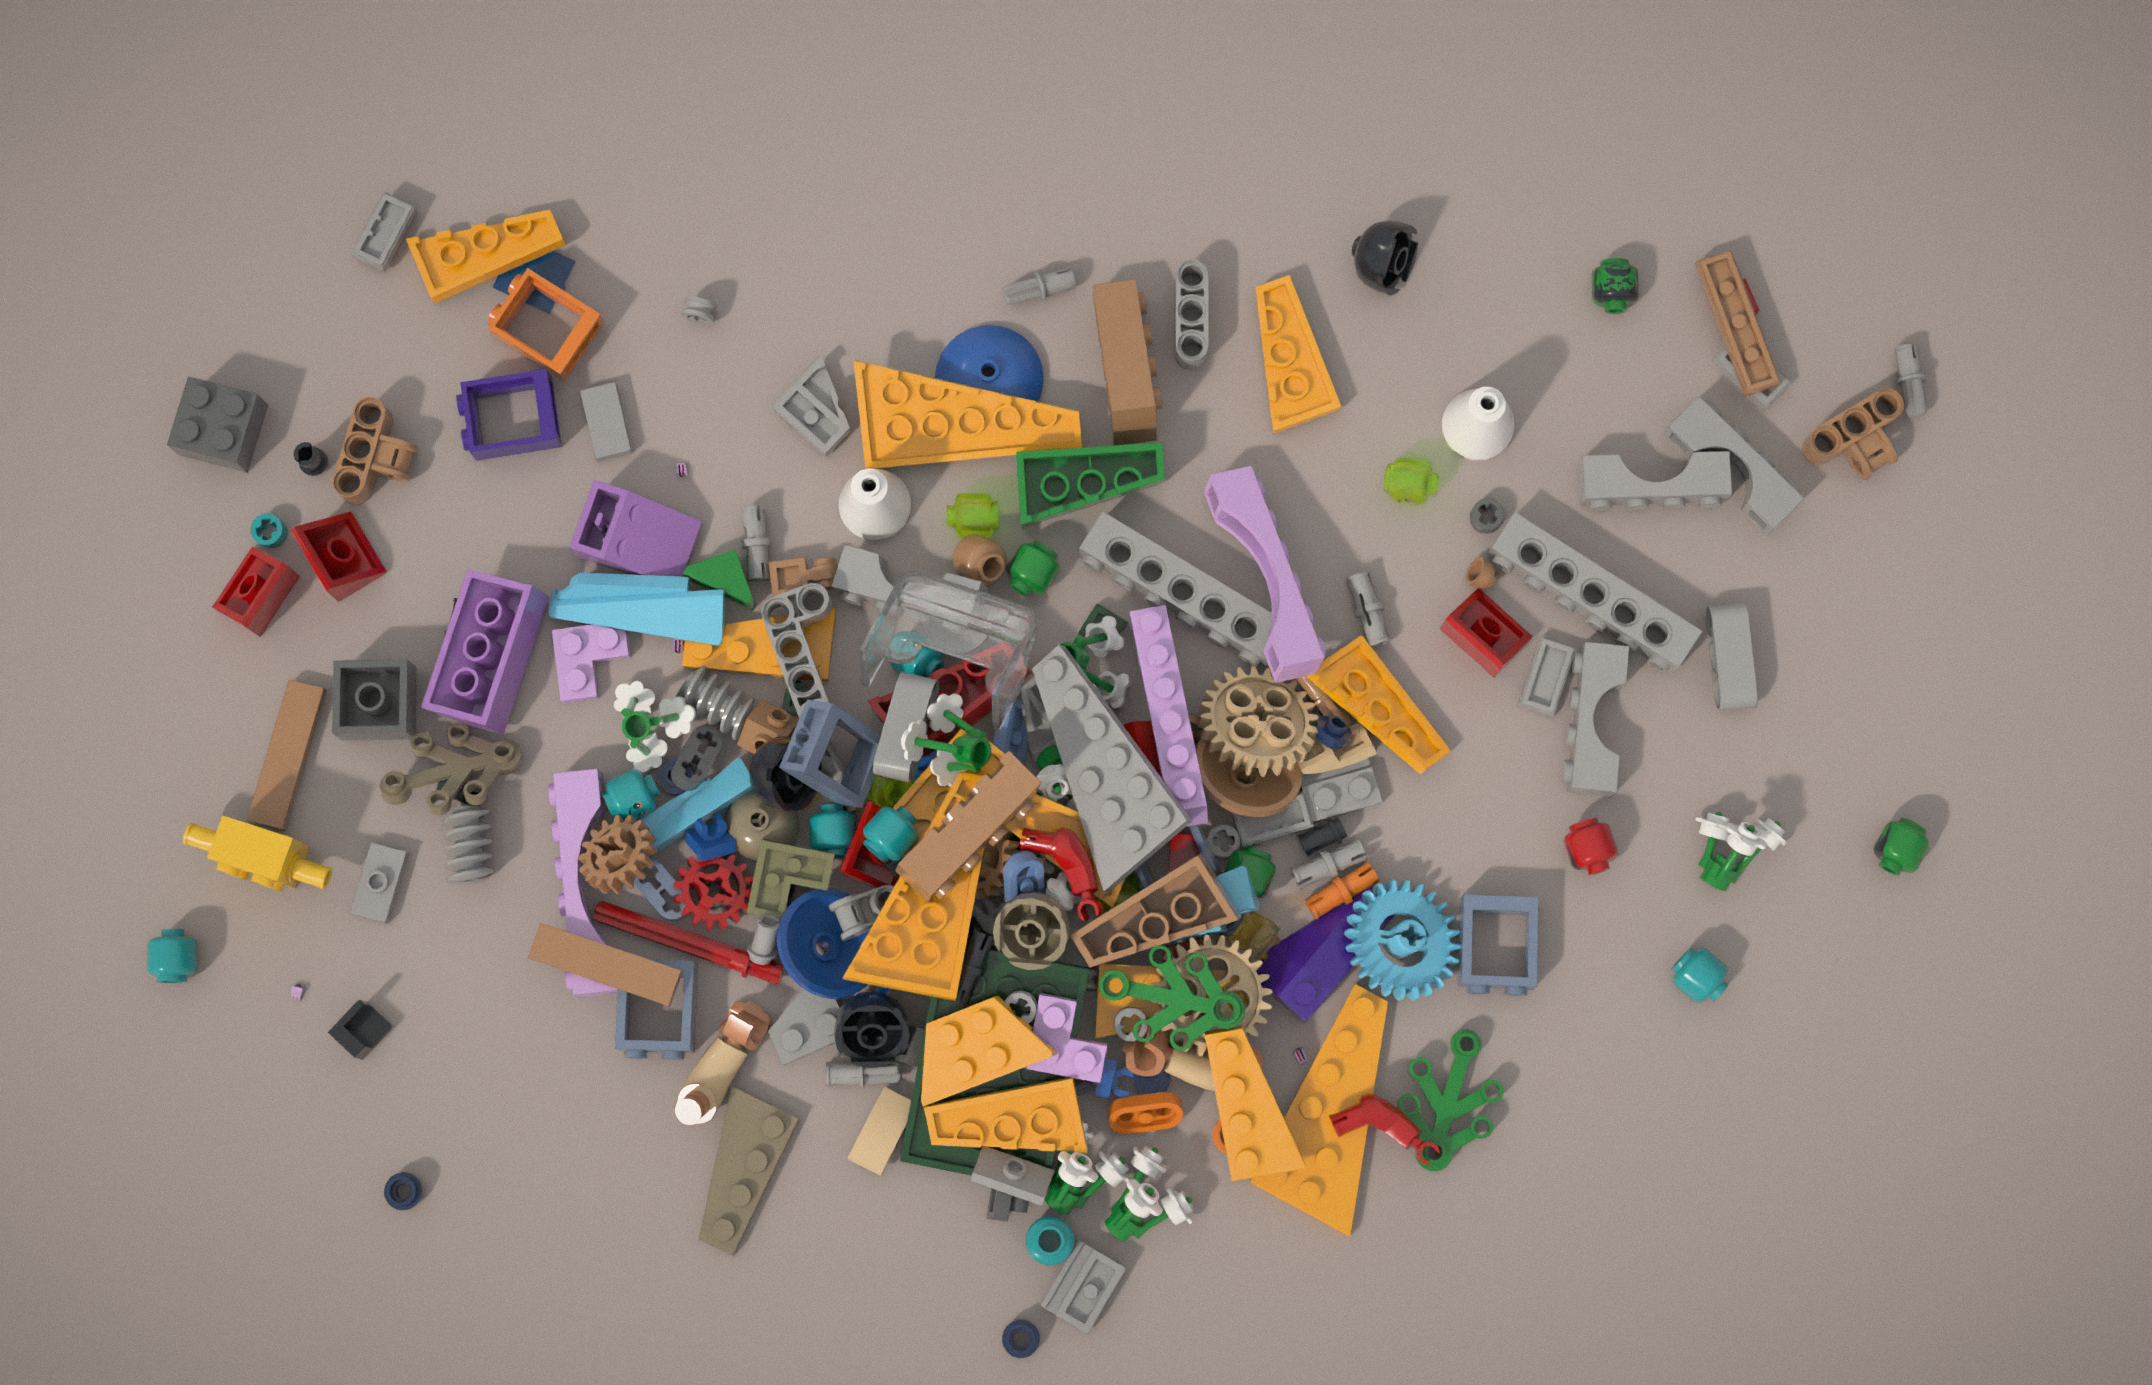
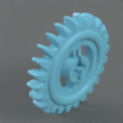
(1424, 931)

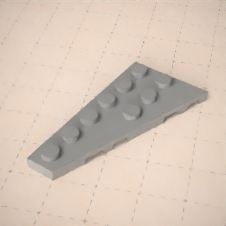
(1114, 786)

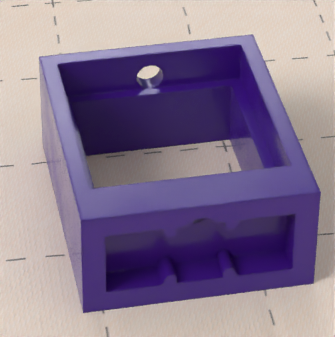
(536, 380)

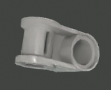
(859, 911)

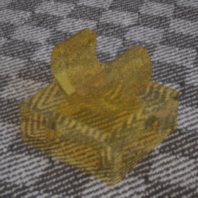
(1256, 934)

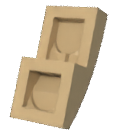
(1327, 759)
(881, 1131)

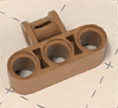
(1860, 446)
(387, 455)

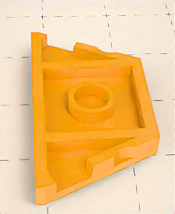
(977, 1048)

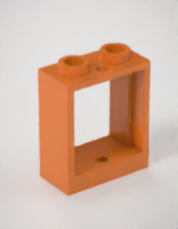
(576, 342)

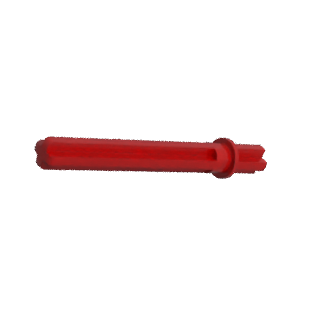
(686, 942)

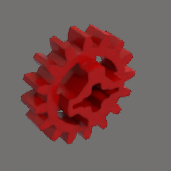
(700, 882)

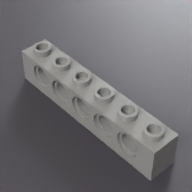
(1110, 534)
(1615, 593)

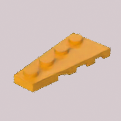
(1374, 697)

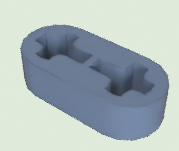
(654, 895)

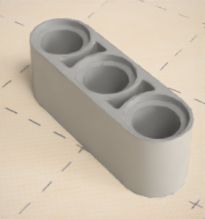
(1196, 298)
(1731, 656)
(908, 704)

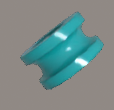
(259, 525)

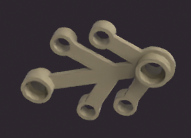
(455, 769)

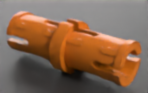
(1341, 890)

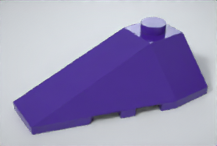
(1311, 961)

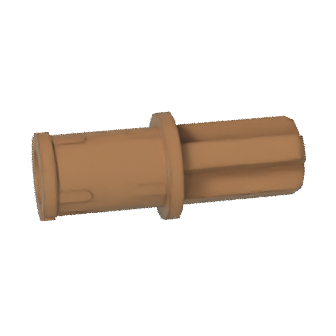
(1323, 703)

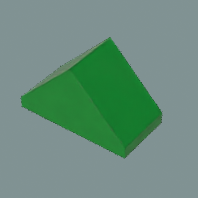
(723, 573)

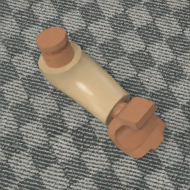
(1153, 1056)
(717, 1067)

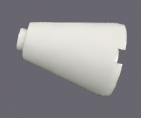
(1478, 423)
(874, 504)

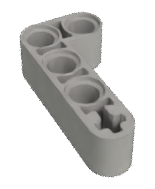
(793, 630)

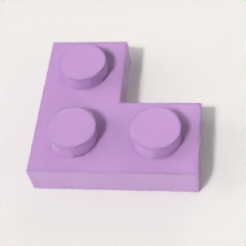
(576, 655)
(1074, 1056)

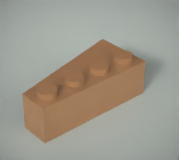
(1126, 361)
(970, 828)
(1167, 910)

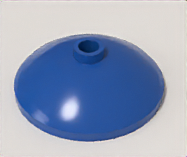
(1009, 353)
(809, 924)

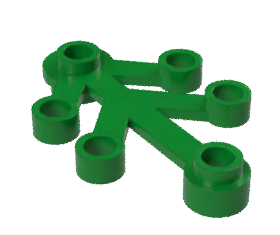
(1179, 999)
(1446, 1106)

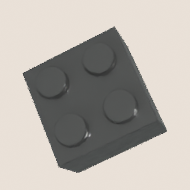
(217, 424)
(374, 699)

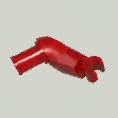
(1074, 860)
(1385, 1117)

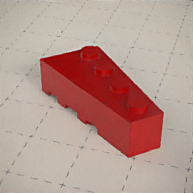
(961, 679)

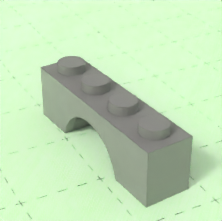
(1608, 482)
(1768, 494)
(866, 577)
(1591, 764)

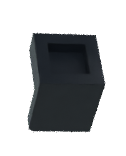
(360, 1029)

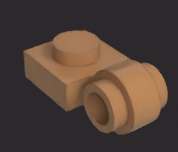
(794, 573)

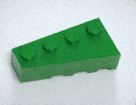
(1078, 478)

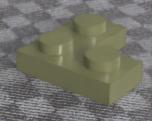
(784, 865)

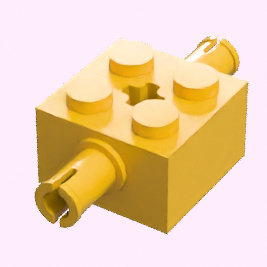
(252, 850)

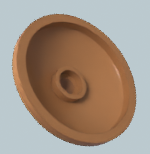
(1256, 794)

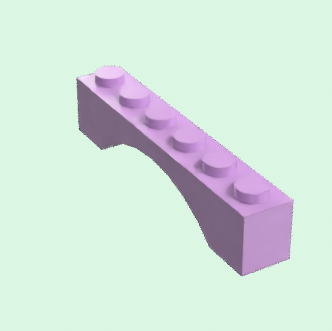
(1240, 509)
(1168, 710)
(578, 810)

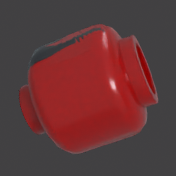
(1590, 846)

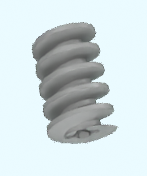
(716, 702)
(467, 844)

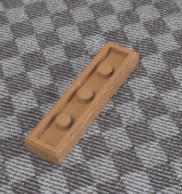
(1737, 323)
(286, 755)
(605, 964)

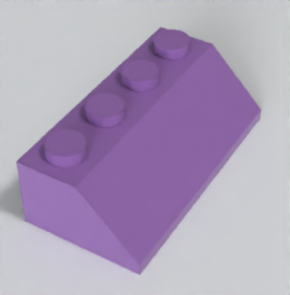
(485, 651)

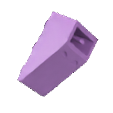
(633, 533)

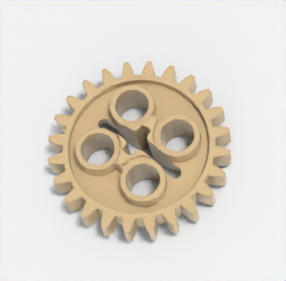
(1258, 721)
(1235, 964)

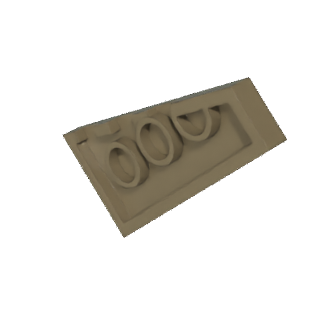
(746, 1159)

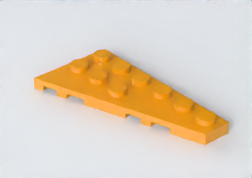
(935, 420)
(918, 942)
(1334, 1082)

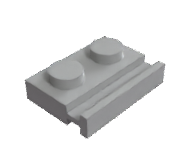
(1341, 791)
(1083, 1287)

